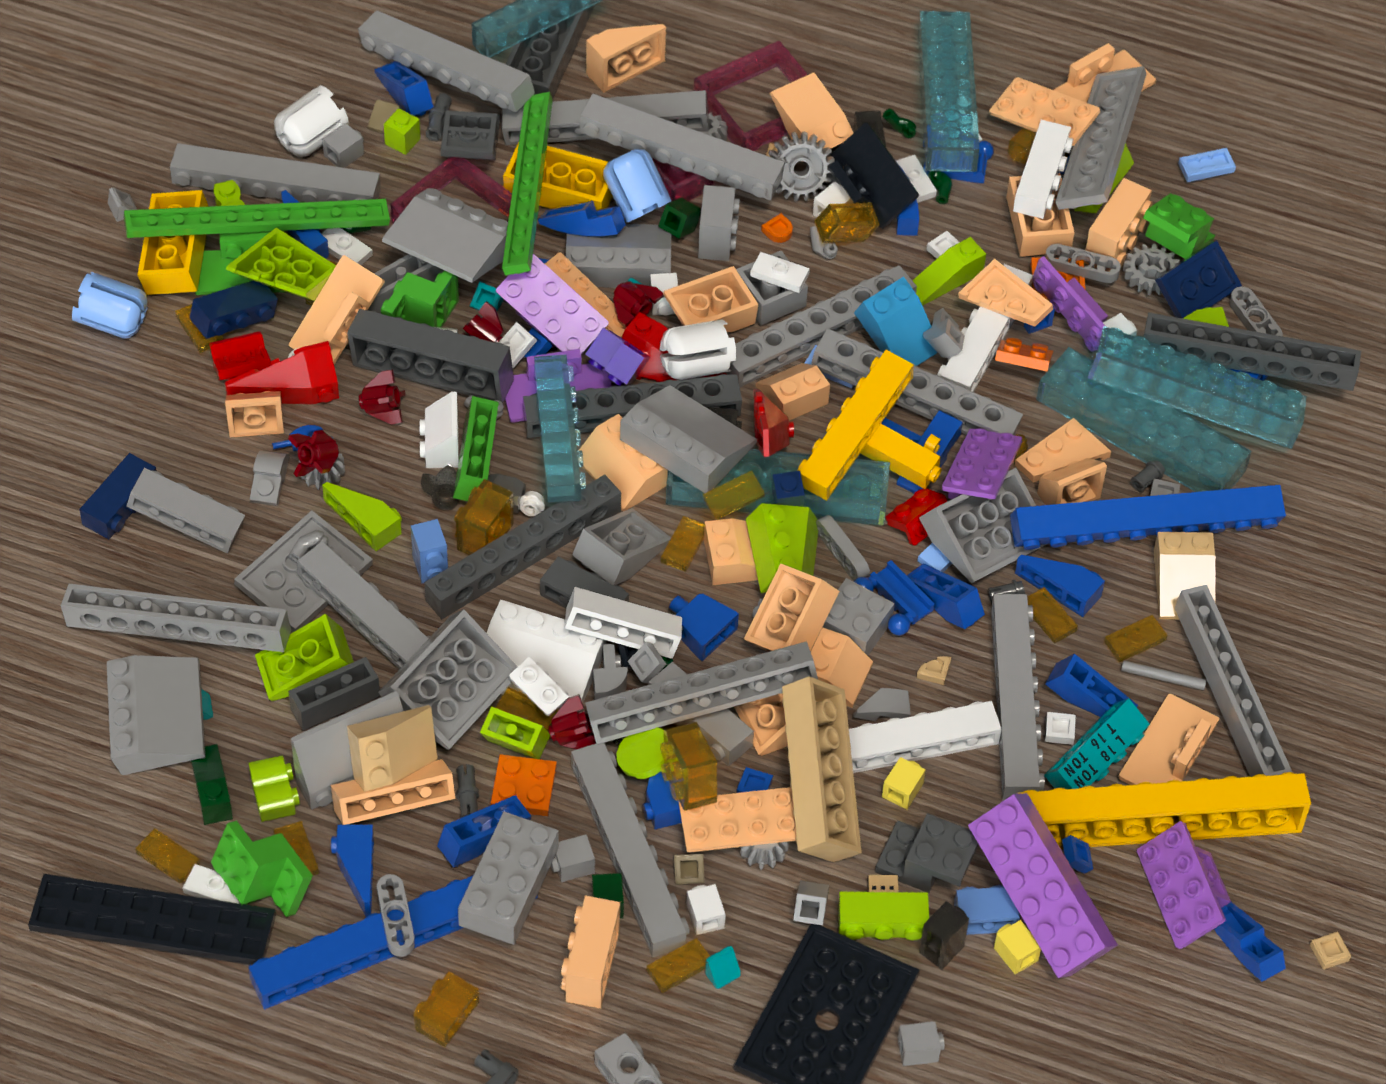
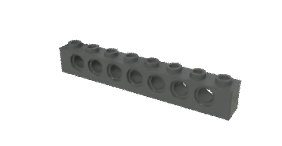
(1257, 351)
(623, 398)
(521, 548)

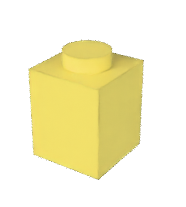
(903, 783)
(1017, 946)

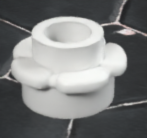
(532, 503)

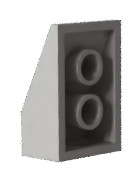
(620, 545)

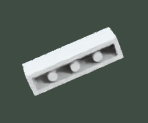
(1042, 169)
(622, 622)

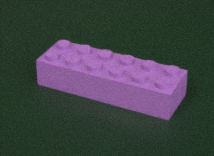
(1042, 885)

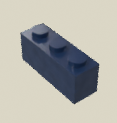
(233, 308)
(106, 508)

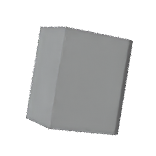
(118, 202)

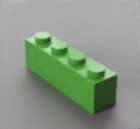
(475, 446)

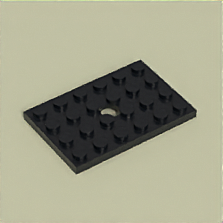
(824, 976)

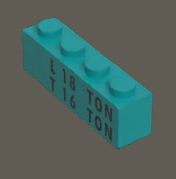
(1099, 747)

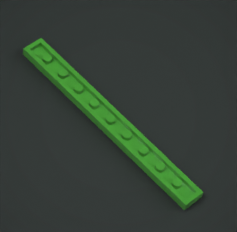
(527, 185)
(256, 218)

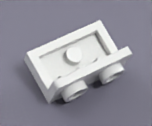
(539, 687)

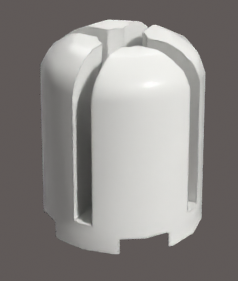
(309, 121)
(697, 350)

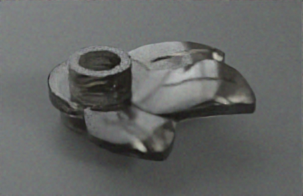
(441, 487)

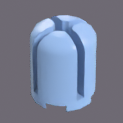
(635, 184)
(110, 306)

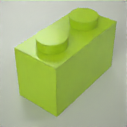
(515, 733)

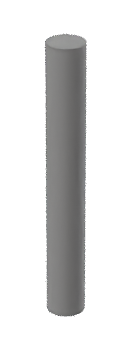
(1163, 675)

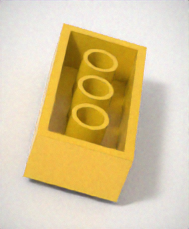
(567, 179)
(172, 262)

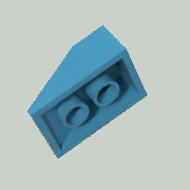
(897, 322)

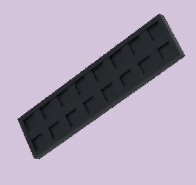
(152, 919)

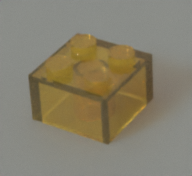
(484, 517)
(689, 766)

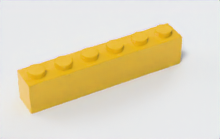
(856, 424)

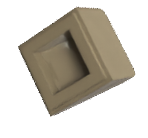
(381, 113)
(688, 868)

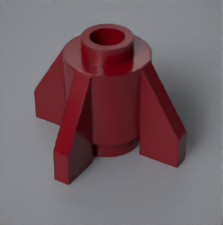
(634, 298)
(485, 327)
(381, 398)
(314, 452)
(571, 726)

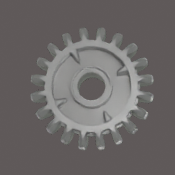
(815, 172)

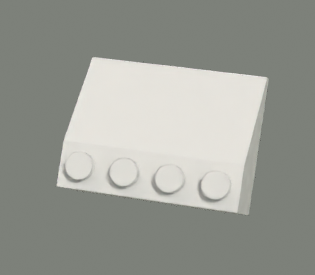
(543, 638)

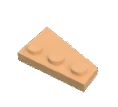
(1006, 294)
(1065, 445)

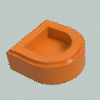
(778, 229)

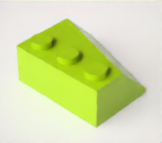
(284, 265)
(782, 537)

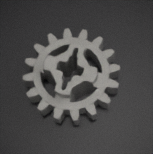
(1151, 265)

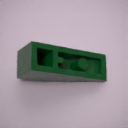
(212, 787)

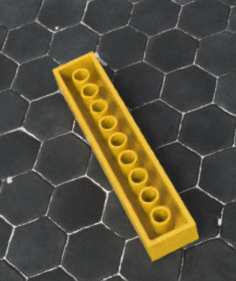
(1206, 806)

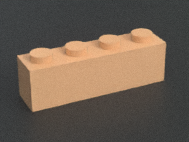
(419, 789)

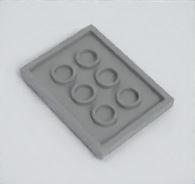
(274, 577)

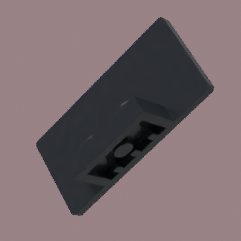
(872, 175)

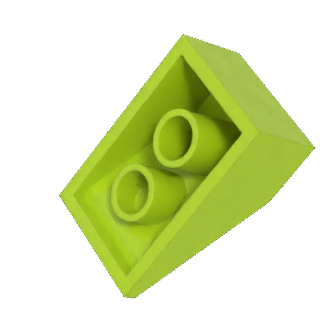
(307, 656)

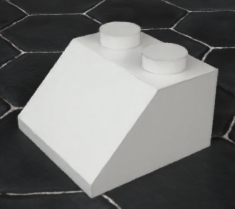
(440, 433)

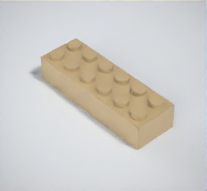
(821, 770)

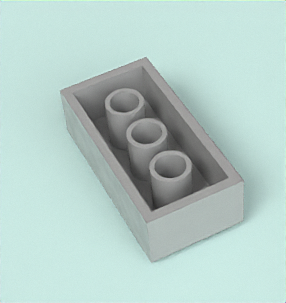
(508, 878)

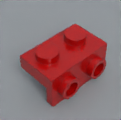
(239, 355)
(906, 515)

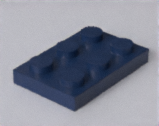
(1198, 281)

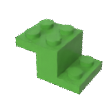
(1179, 225)
(423, 300)
(261, 868)

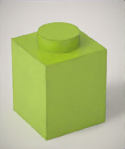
(402, 131)

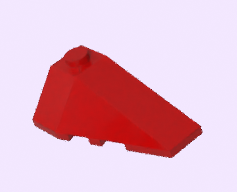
(646, 336)
(302, 378)
(770, 425)

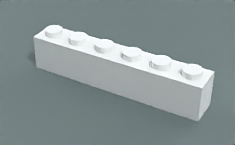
(980, 343)
(924, 736)

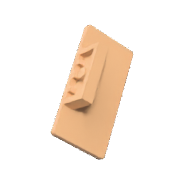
(1083, 72)
(1029, 103)
(586, 289)
(333, 311)
(1169, 743)
(740, 820)

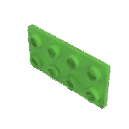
(213, 270)

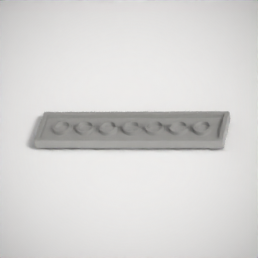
(1099, 150)

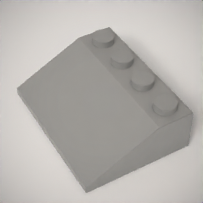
(449, 235)
(616, 258)
(685, 437)
(978, 530)
(455, 674)
(154, 712)
(324, 754)

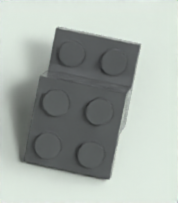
(470, 135)
(928, 853)

